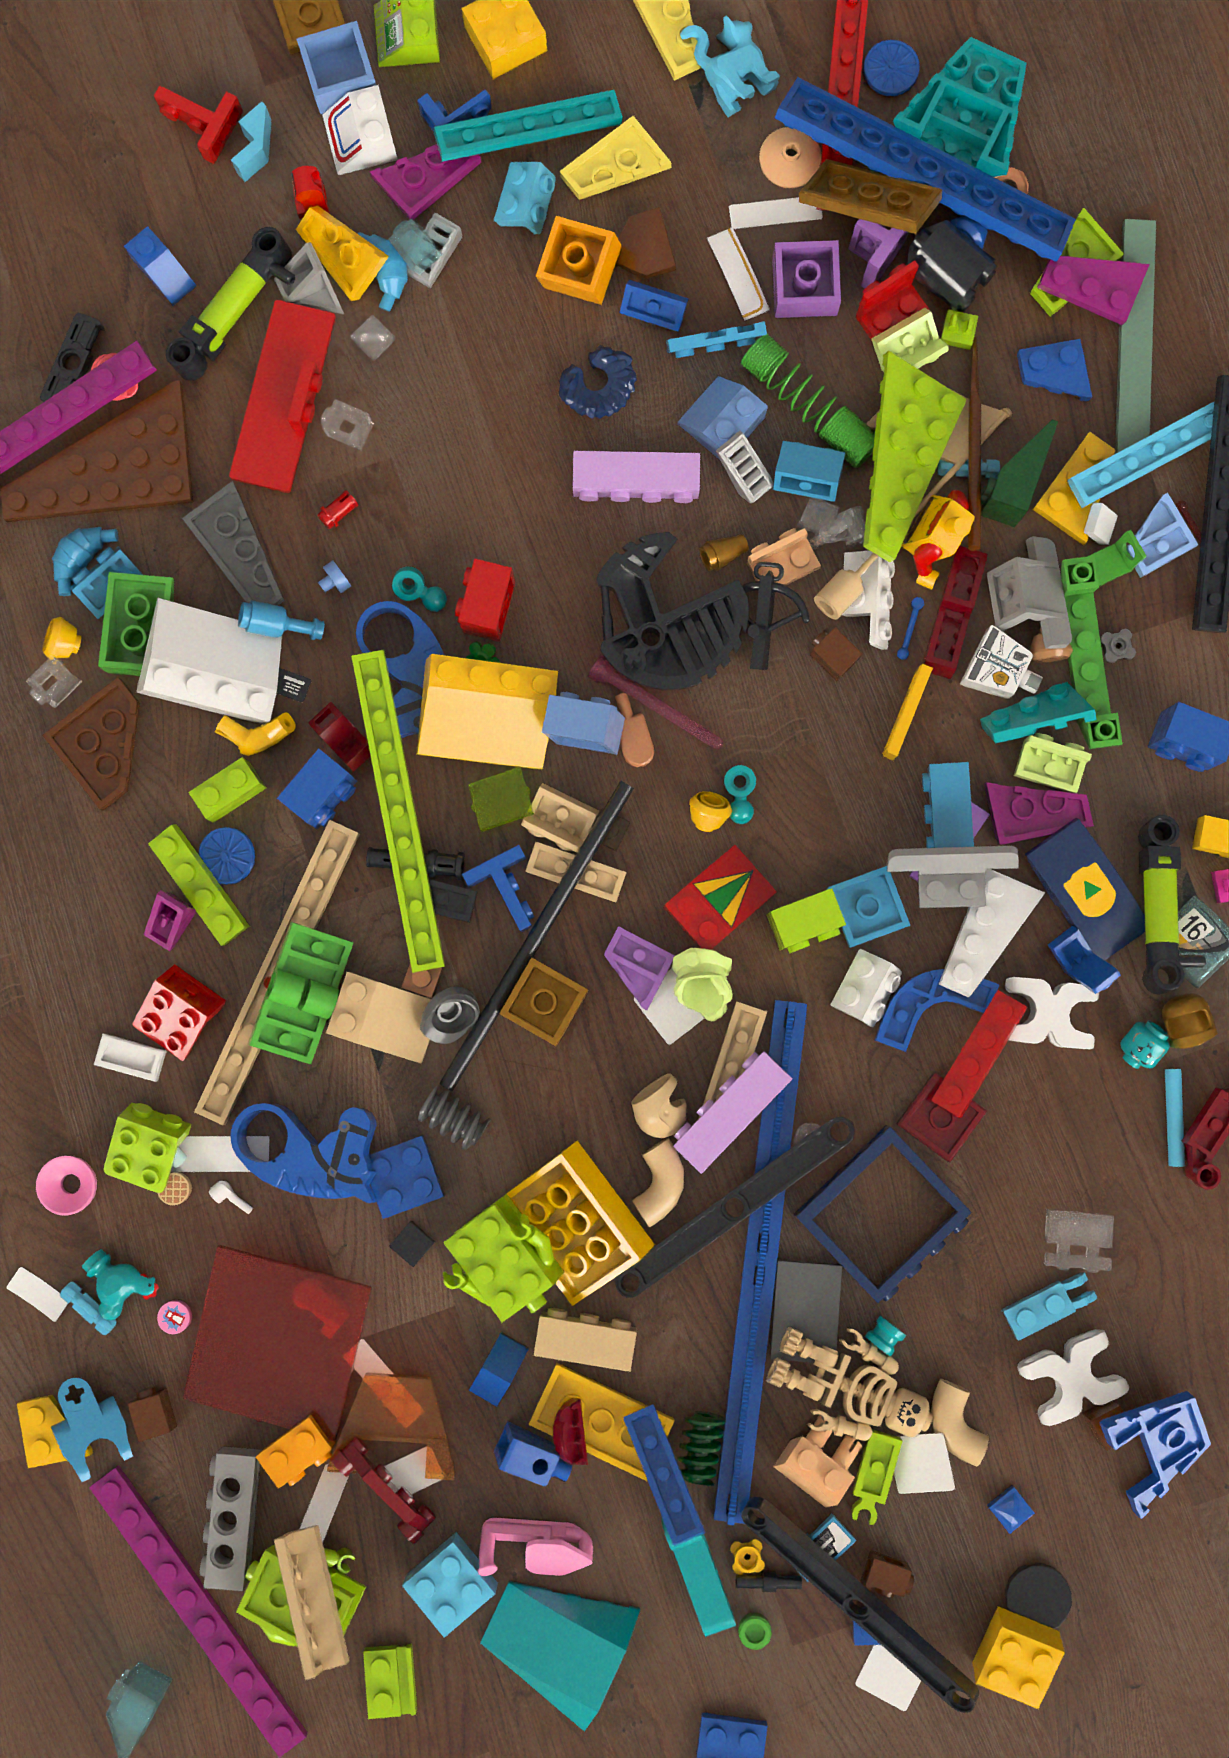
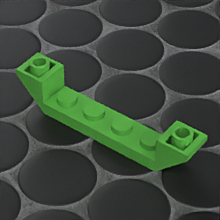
(1086, 662)

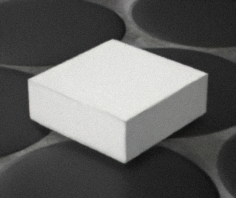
(1100, 523)

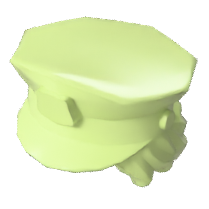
(703, 981)

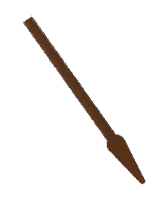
(974, 455)

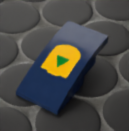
(1087, 889)

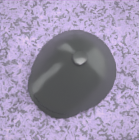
(449, 1015)

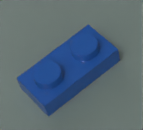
(653, 305)

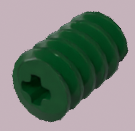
(701, 1447)

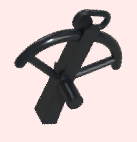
(763, 626)

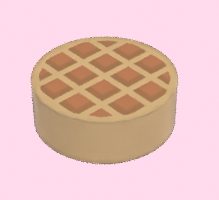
(177, 1189)

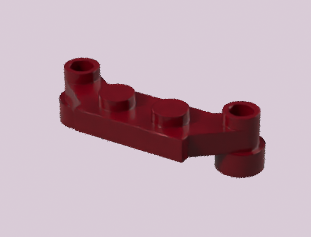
(1205, 1140)
(379, 1479)

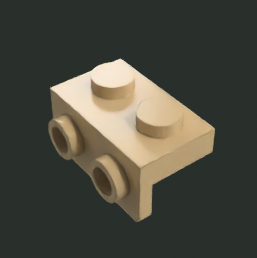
(560, 818)

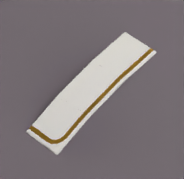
(738, 273)

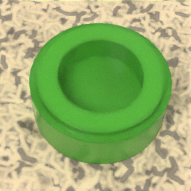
(754, 1631)

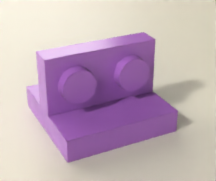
(877, 247)

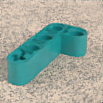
(703, 1584)

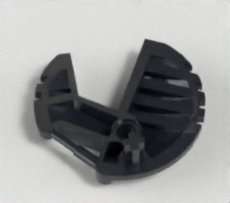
(690, 637)

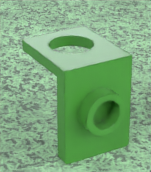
(1116, 560)

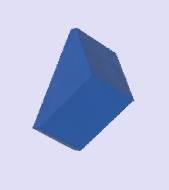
(499, 1369)

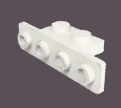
(876, 598)

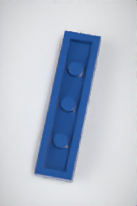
(664, 1475)

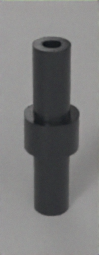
(768, 1581)

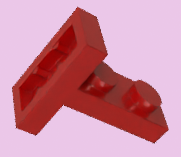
(212, 126)

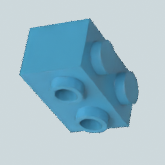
(808, 471)

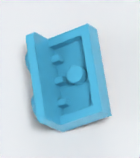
(525, 196)

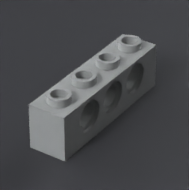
(217, 1569)

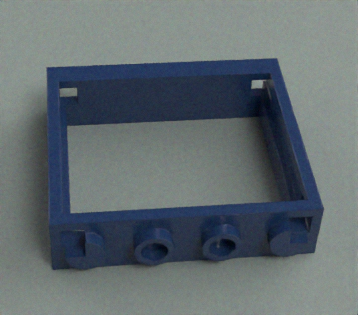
(845, 1176)

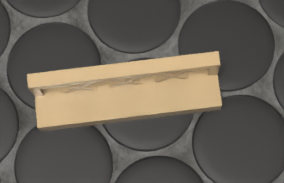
(311, 1601)

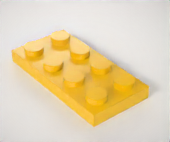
(602, 1417)

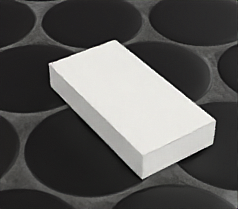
(130, 1057)

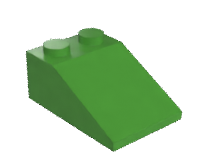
(129, 618)

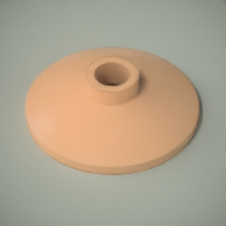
(785, 169)

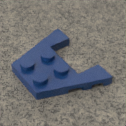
(1171, 1437)

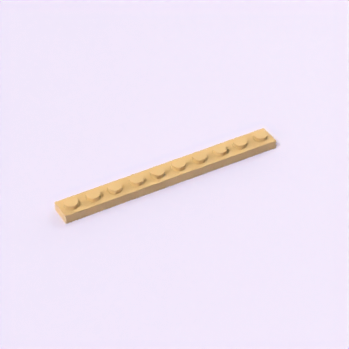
(305, 909)

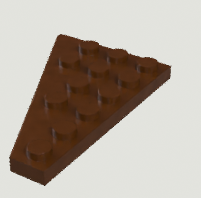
(122, 465)

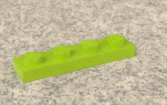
(198, 884)

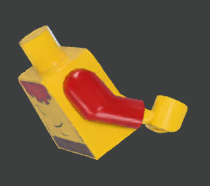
(938, 533)

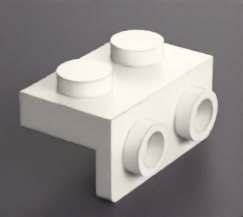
(867, 988)

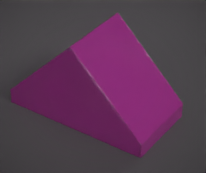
(168, 919)

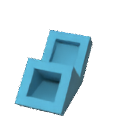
(257, 129)

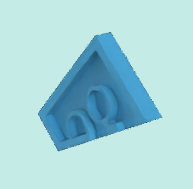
(715, 341)

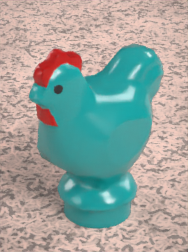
(117, 1283)

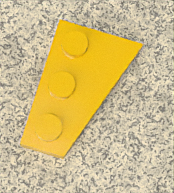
(343, 252)

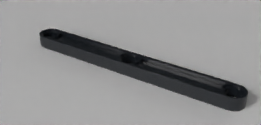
(753, 1194)
(876, 1619)

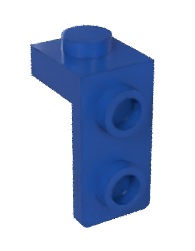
(1081, 963)

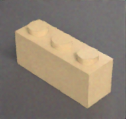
(585, 1340)

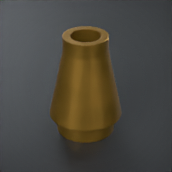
(720, 552)

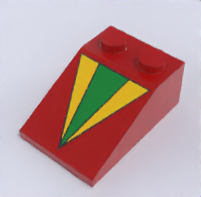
(719, 899)

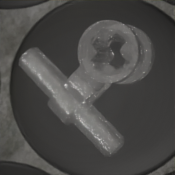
(847, 527)

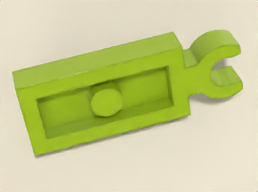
(875, 1473)

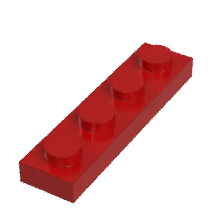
(979, 1054)

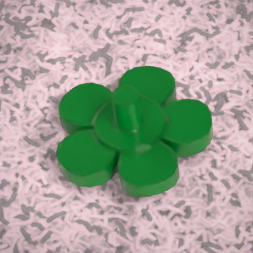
(482, 653)

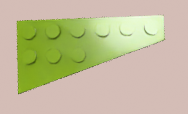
(908, 443)

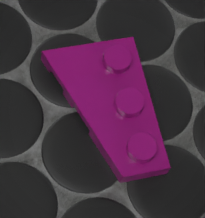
(422, 179)
(1095, 284)
(1033, 813)

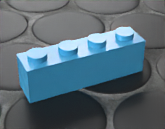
(949, 805)

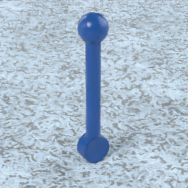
(916, 604)

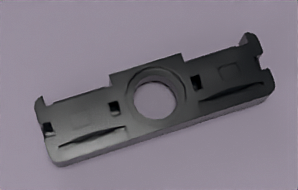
(78, 343)

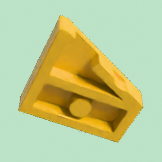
(36, 1420)

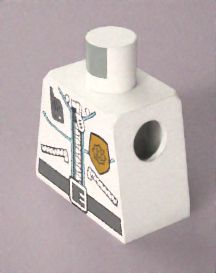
(1000, 666)

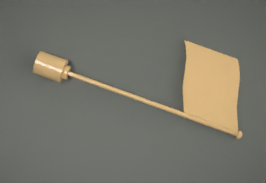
(847, 585)

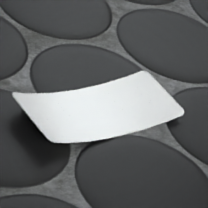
(37, 1293)

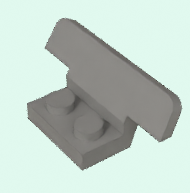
(1033, 591)
(952, 874)

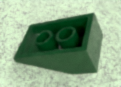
(1011, 491)

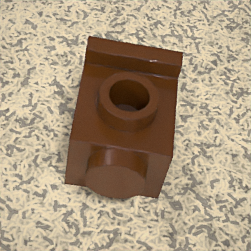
(887, 1575)

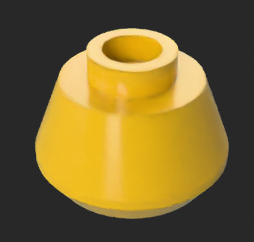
(61, 639)
(709, 810)

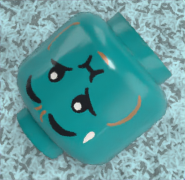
(1145, 1045)

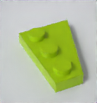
(1085, 241)

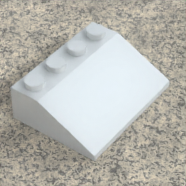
(210, 663)

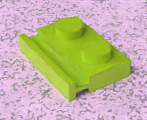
(390, 1681)

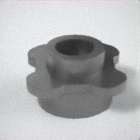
(1113, 654)

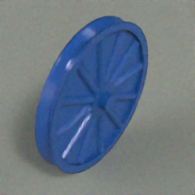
(891, 67)
(228, 854)

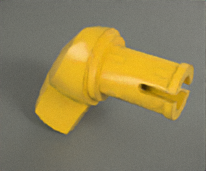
(259, 738)

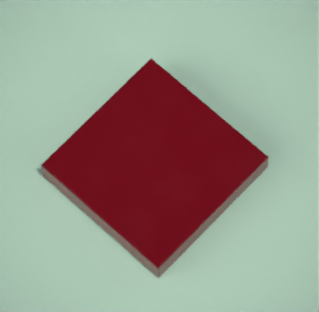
(936, 1126)

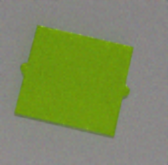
(500, 799)

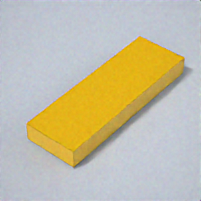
(907, 712)

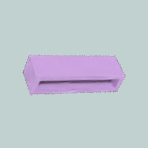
(636, 476)
(732, 1112)

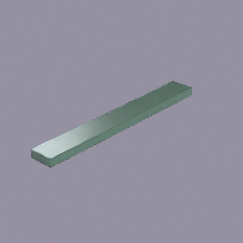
(1136, 340)

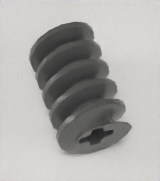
(453, 1118)

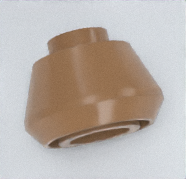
(1043, 655)

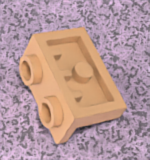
(791, 552)

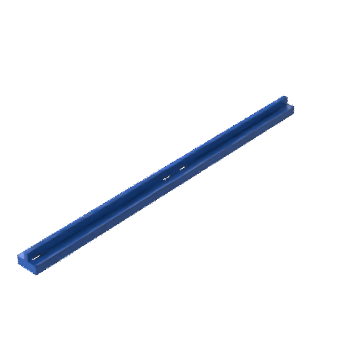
(755, 1299)

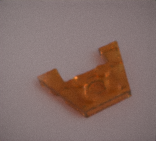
(400, 1411)

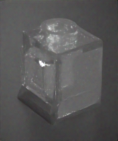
(333, 418)
(64, 685)

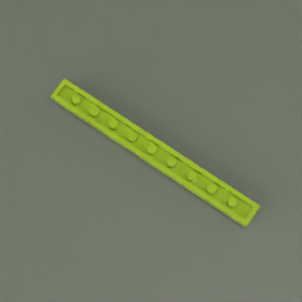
(398, 811)

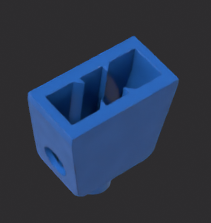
(529, 1456)

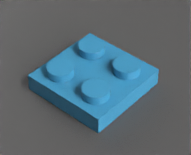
(870, 906)

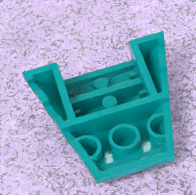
(970, 107)
(561, 1645)

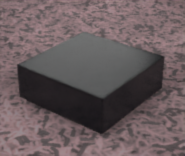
(412, 1244)

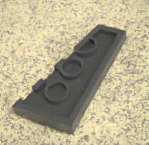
(233, 544)

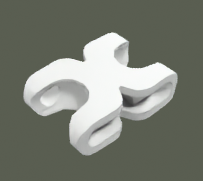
(1050, 1012)
(1073, 1377)

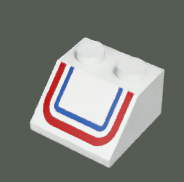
(359, 131)

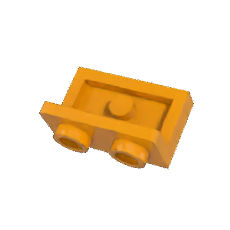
(294, 1452)

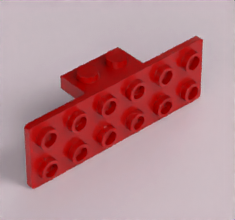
(282, 396)

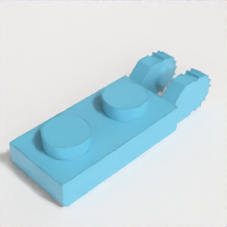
(1046, 1306)

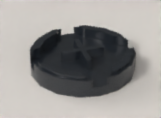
(1039, 1594)

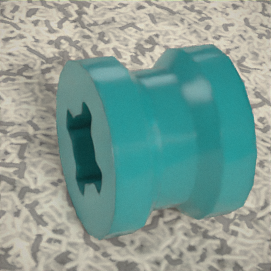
(885, 1335)

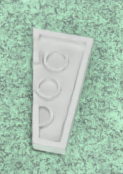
(988, 931)

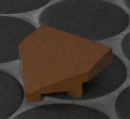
(645, 246)

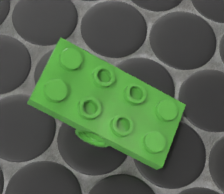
(301, 993)

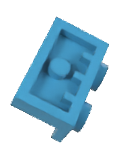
(91, 584)

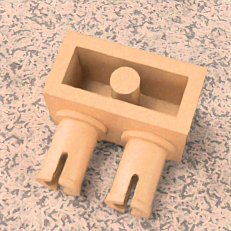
(815, 1472)

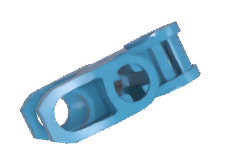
(88, 1423)

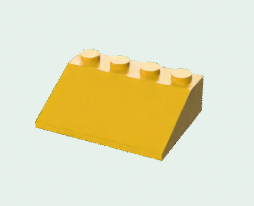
(484, 711)
(584, 1218)

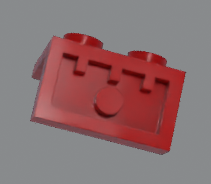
(889, 301)
(177, 1011)

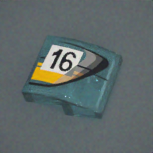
(1202, 934)

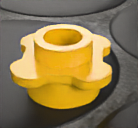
(742, 1565)

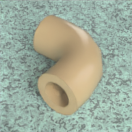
(666, 1182)
(948, 1419)

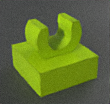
(959, 329)

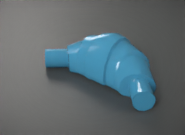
(392, 274)
(76, 552)

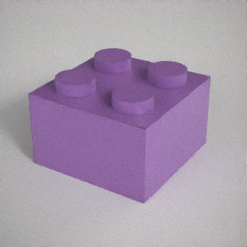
(806, 279)

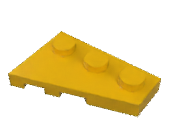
(1059, 501)

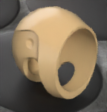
(654, 1111)

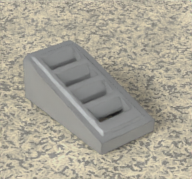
(449, 244)
(757, 481)

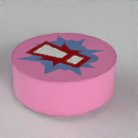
(174, 1317)

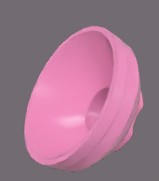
(51, 1190)

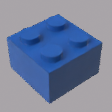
(1191, 737)
(318, 790)

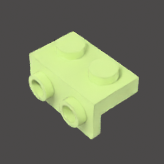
(911, 340)
(1052, 763)

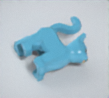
(730, 70)

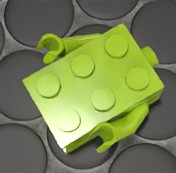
(502, 1260)
(267, 1601)

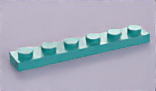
(528, 125)

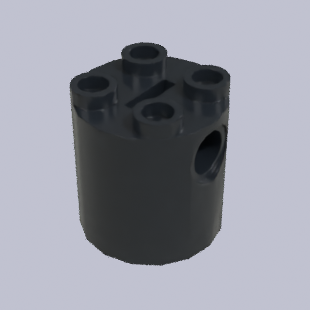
(950, 264)

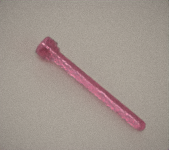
(605, 673)

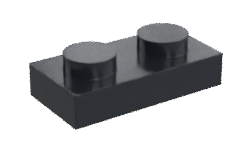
(452, 900)

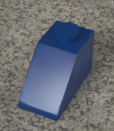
(159, 265)

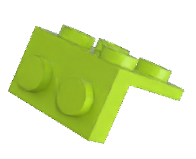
(145, 1146)

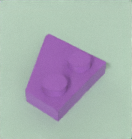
(638, 964)

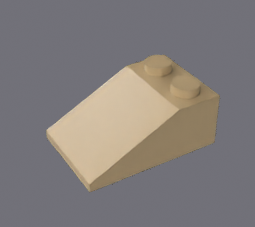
(380, 1017)

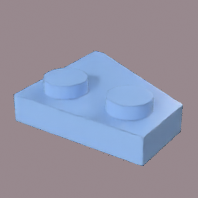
(1162, 537)

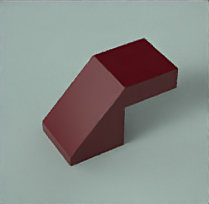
(341, 736)

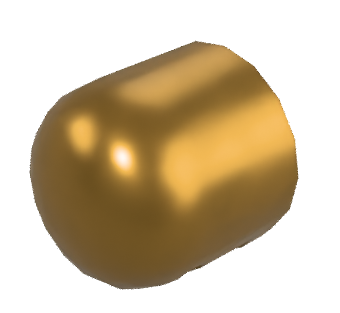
(1188, 1021)

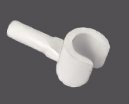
(223, 1190)

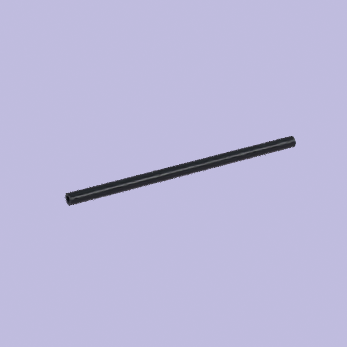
(536, 935)

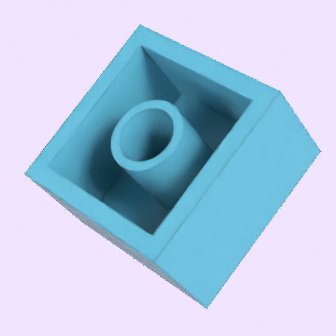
(449, 1585)

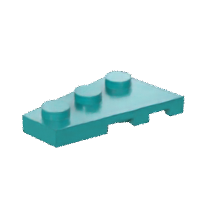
(1047, 708)

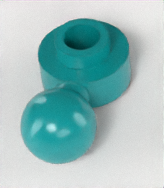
(432, 598)
(741, 808)

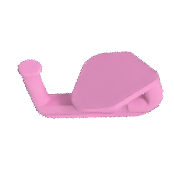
(546, 1547)

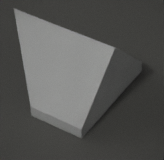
(310, 284)

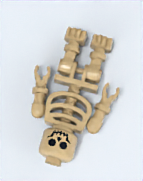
(903, 1409)

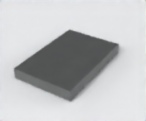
(807, 1301)

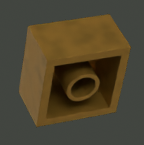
(544, 1002)

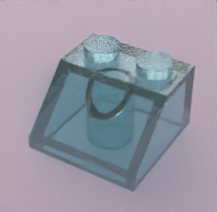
(134, 1704)

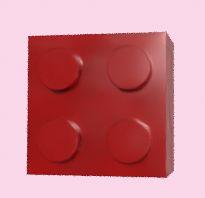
(486, 599)

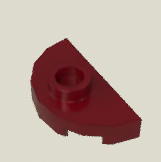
(569, 1433)

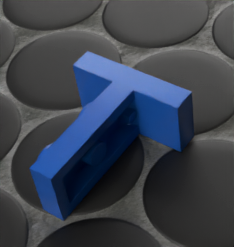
(505, 882)

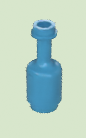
(273, 621)

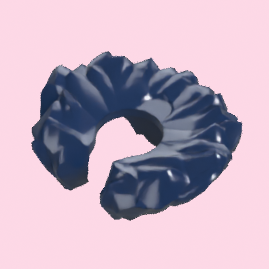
(610, 398)

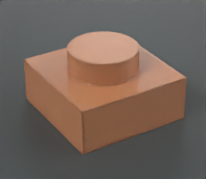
(422, 982)

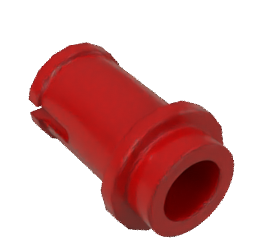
(337, 510)

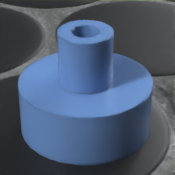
(334, 578)

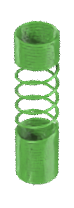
(842, 431)

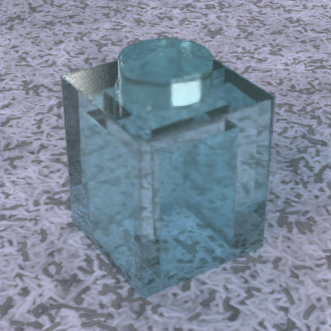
(414, 246)

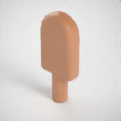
(635, 738)

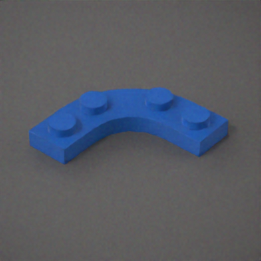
(917, 996)

